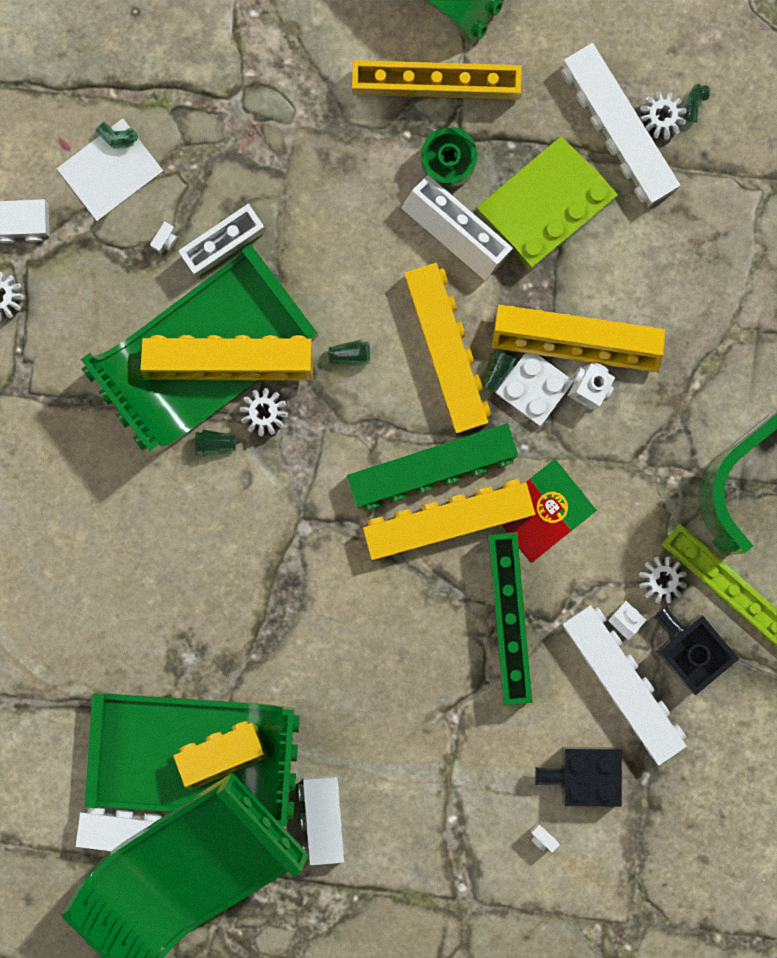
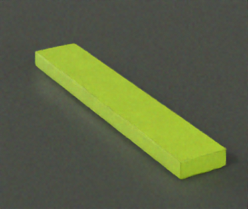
(723, 581)

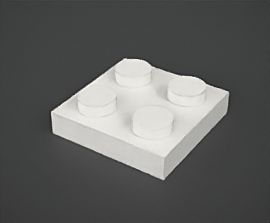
(534, 387)

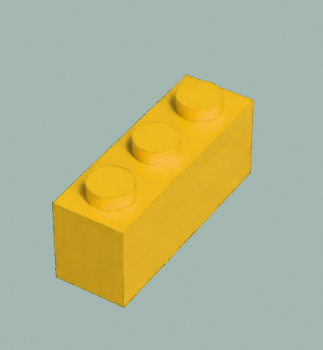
(220, 755)

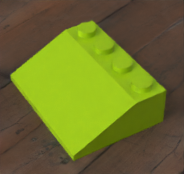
(547, 202)

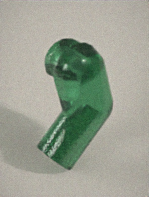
(692, 101)
(117, 139)

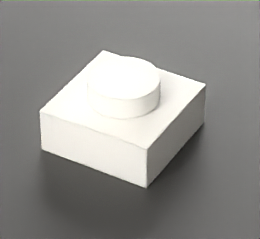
(164, 238)
(627, 620)
(543, 838)

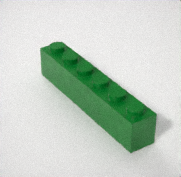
(433, 465)
(510, 619)

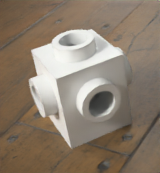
(591, 385)

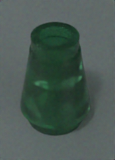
(351, 353)
(498, 369)
(214, 442)

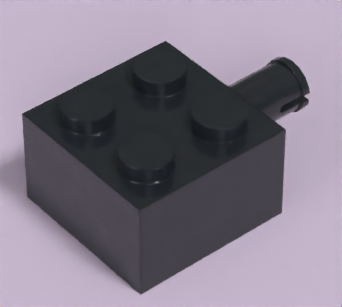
(694, 651)
(587, 776)

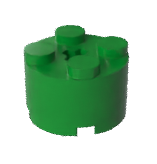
(445, 142)

